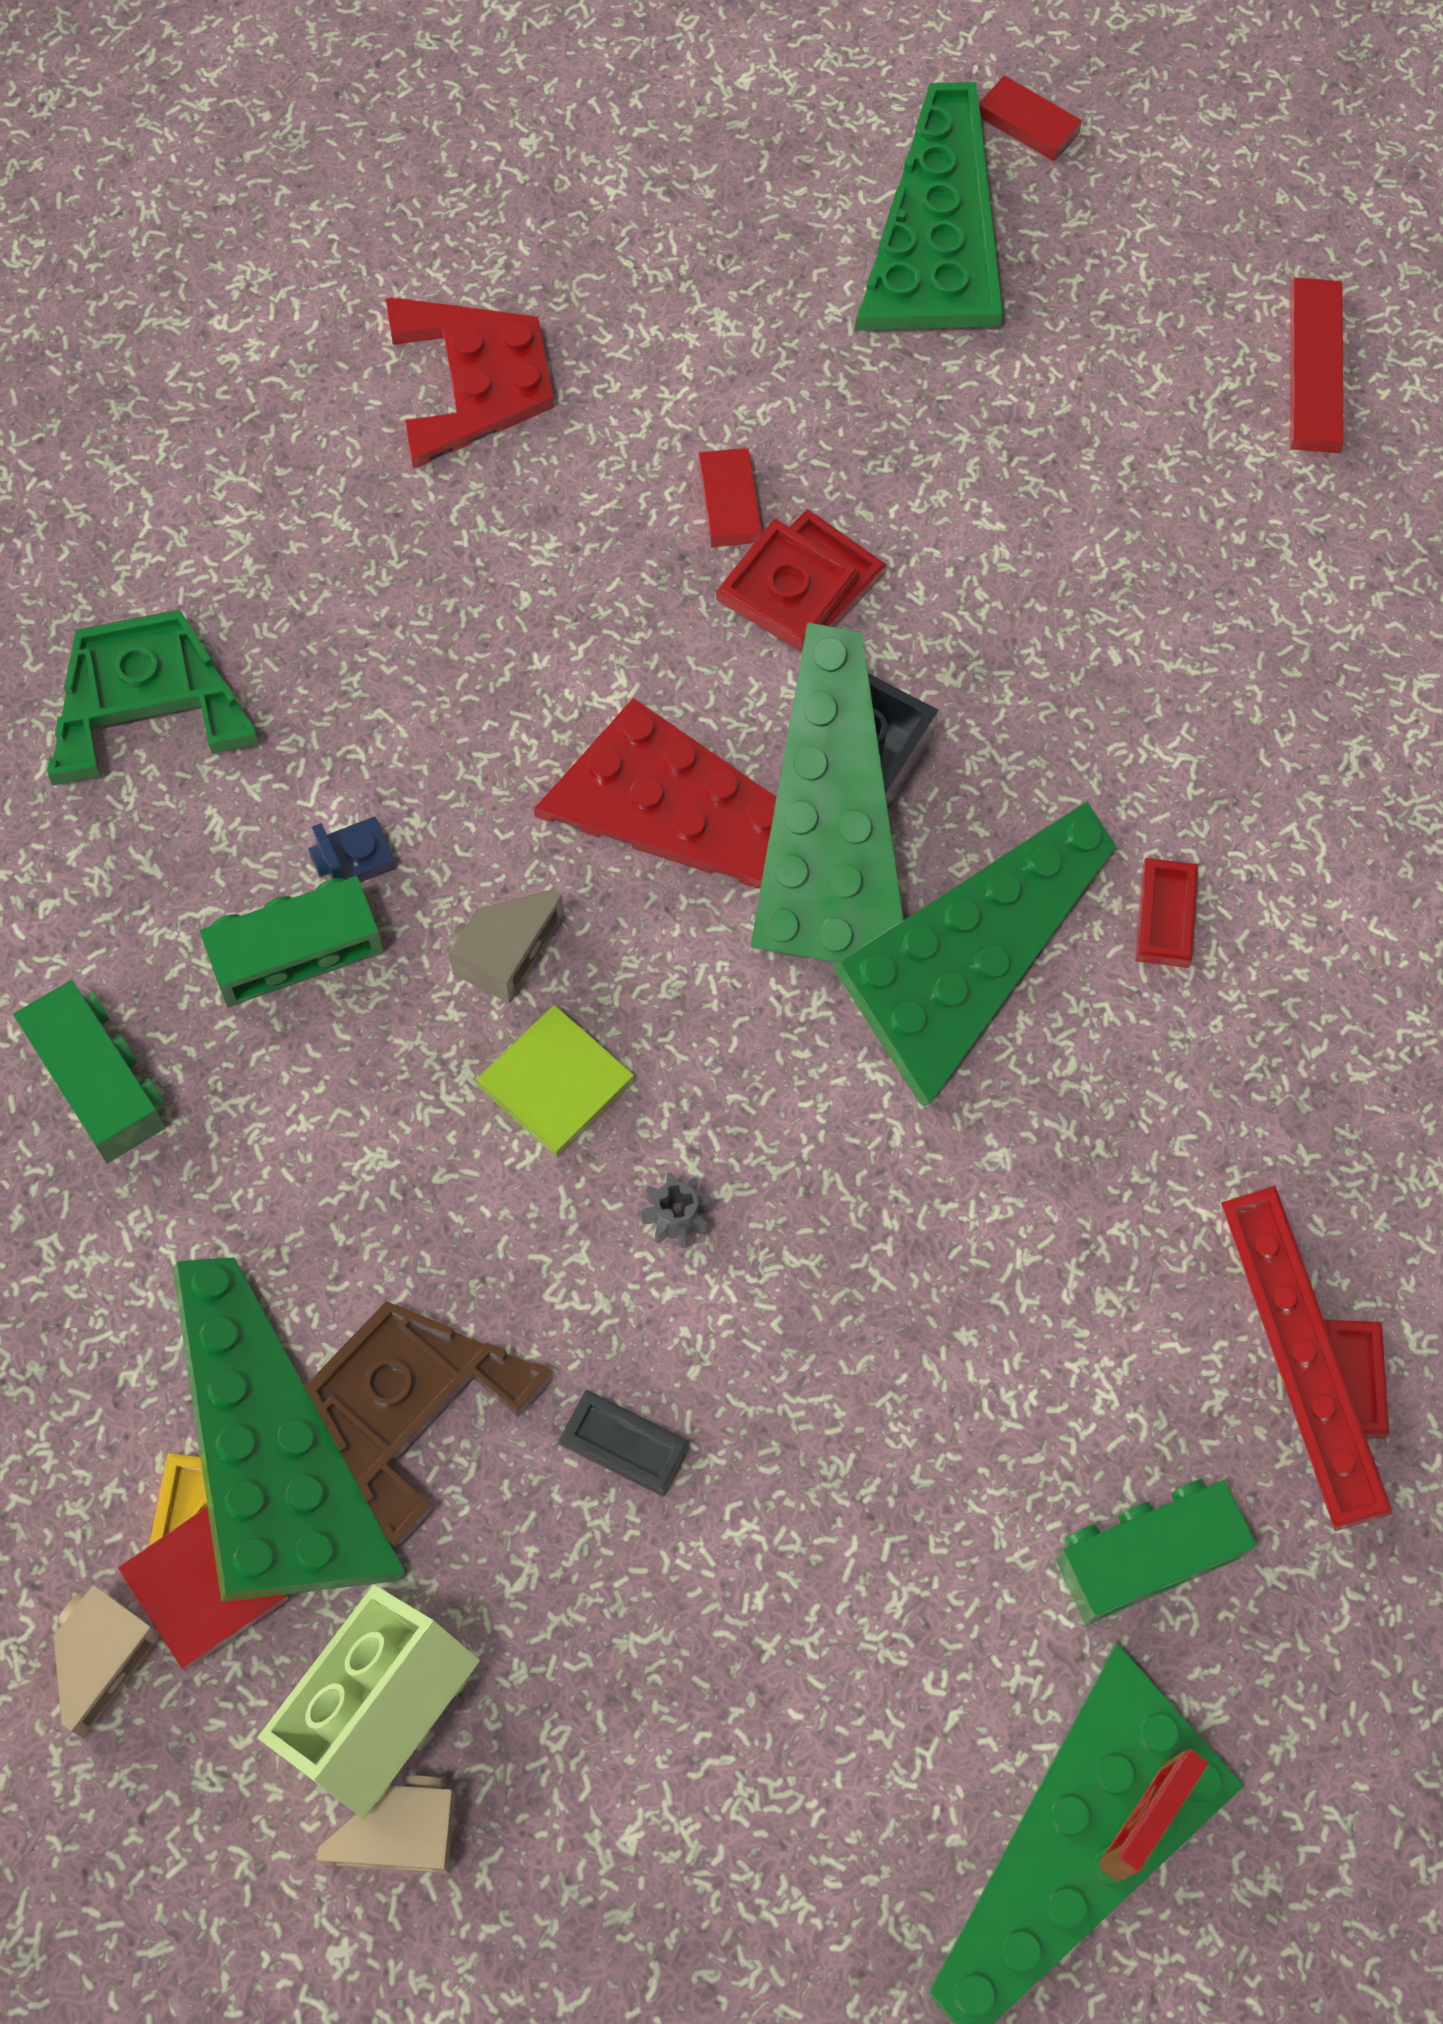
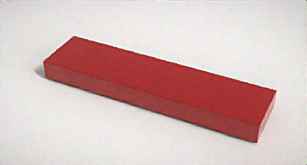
(1316, 365)

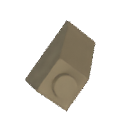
(504, 942)

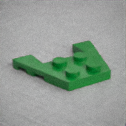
(137, 673)

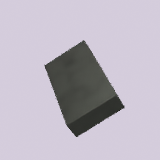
(624, 1442)

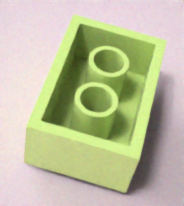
(369, 1700)

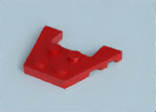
(493, 367)

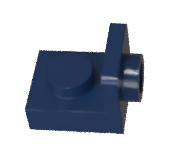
(352, 851)

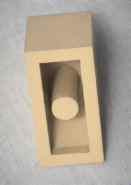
(96, 1656)
(401, 1832)

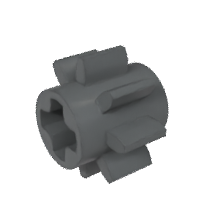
(688, 1201)

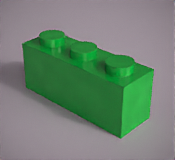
(291, 940)
(92, 1069)
(1153, 1549)

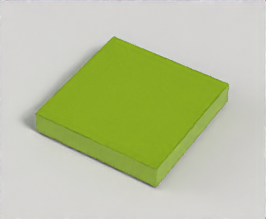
(555, 1081)

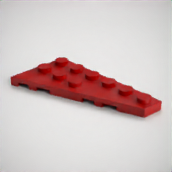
(665, 798)

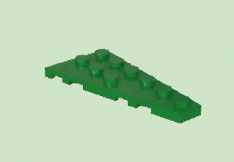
(939, 237)
(830, 841)
(955, 961)
(272, 1475)
(1049, 1878)

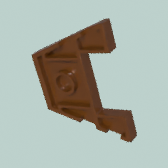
(392, 1386)

